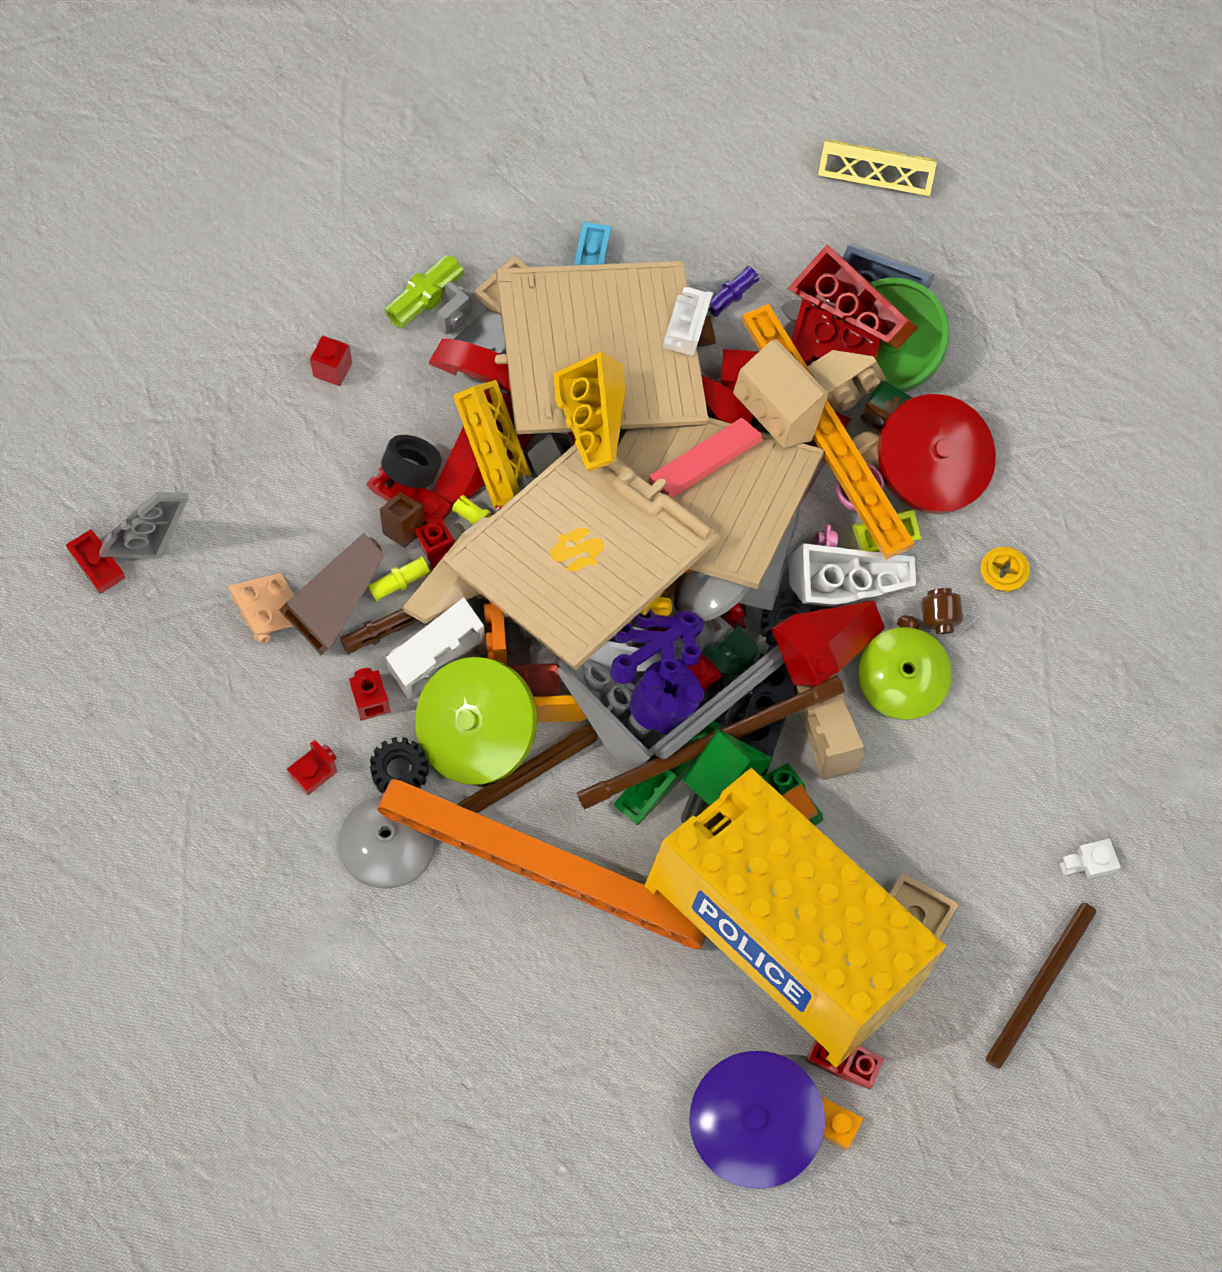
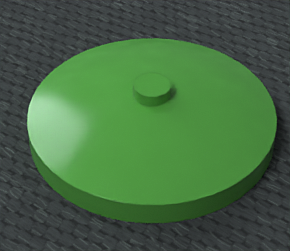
(926, 347)

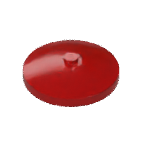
(936, 453)

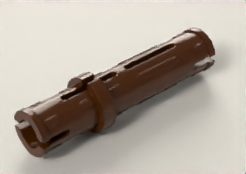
(374, 631)

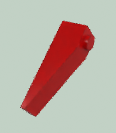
(461, 471)
(826, 640)

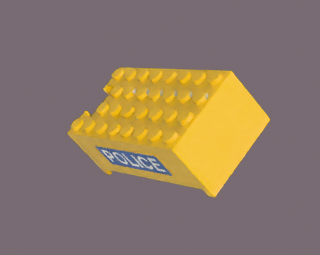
(795, 914)

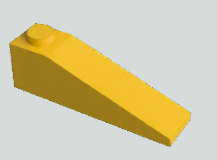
(593, 404)

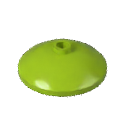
(894, 691)

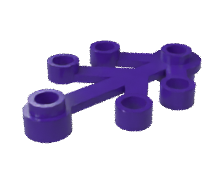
(683, 625)

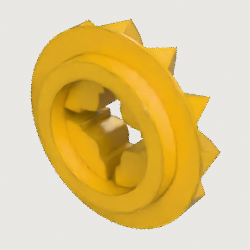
(998, 558)

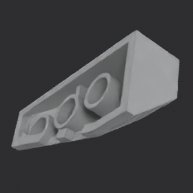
(146, 528)

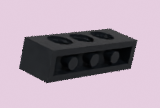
(768, 695)

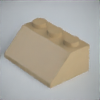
(781, 395)

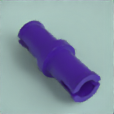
(733, 291)

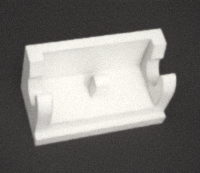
(687, 321)

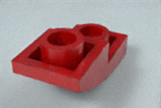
(434, 540)
(858, 1068)

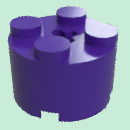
(665, 702)

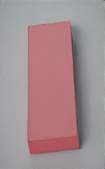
(707, 457)

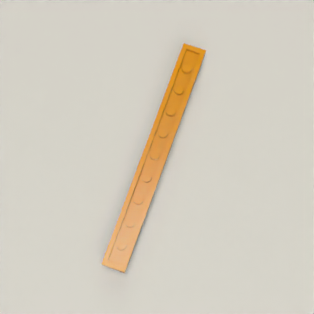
(840, 451)

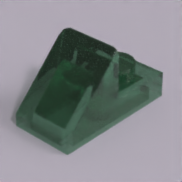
(733, 654)

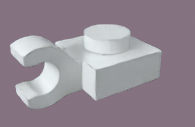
(1093, 858)

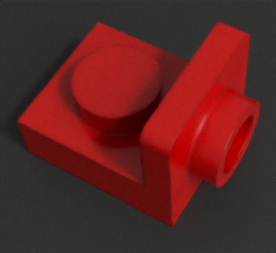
(313, 767)

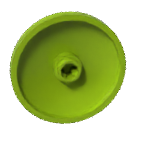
(476, 720)

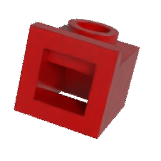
(371, 702)

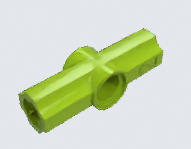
(424, 291)

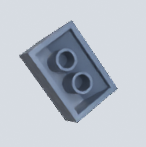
(878, 266)

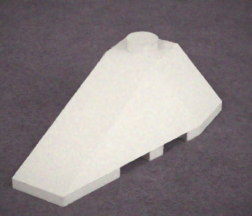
(846, 575)

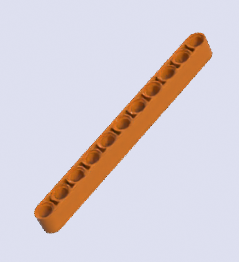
(537, 861)

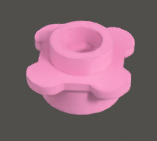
(826, 537)

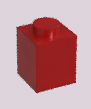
(331, 360)

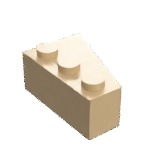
(832, 736)

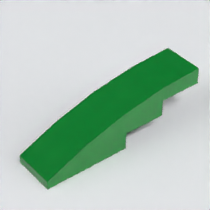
(644, 797)

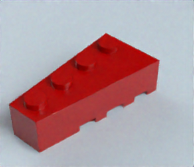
(845, 293)

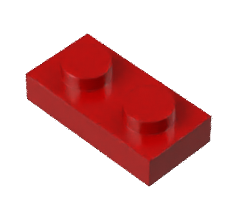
(101, 571)

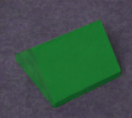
(721, 764)

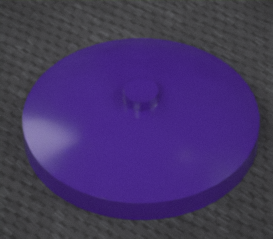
(757, 1119)

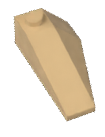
(441, 588)

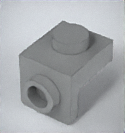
(456, 310)

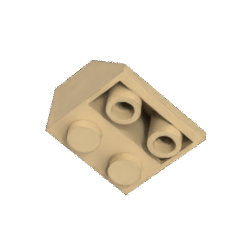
(846, 377)

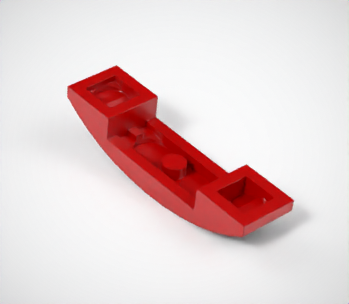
(471, 360)

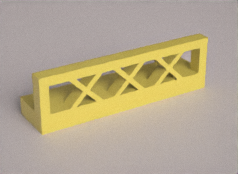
(881, 156)

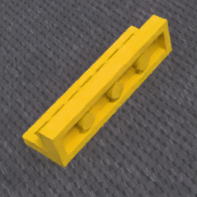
(490, 444)

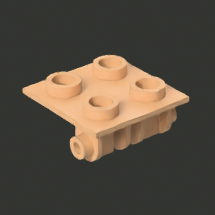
(260, 604)

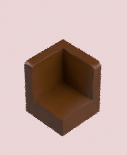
(400, 519)

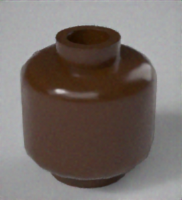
(942, 610)

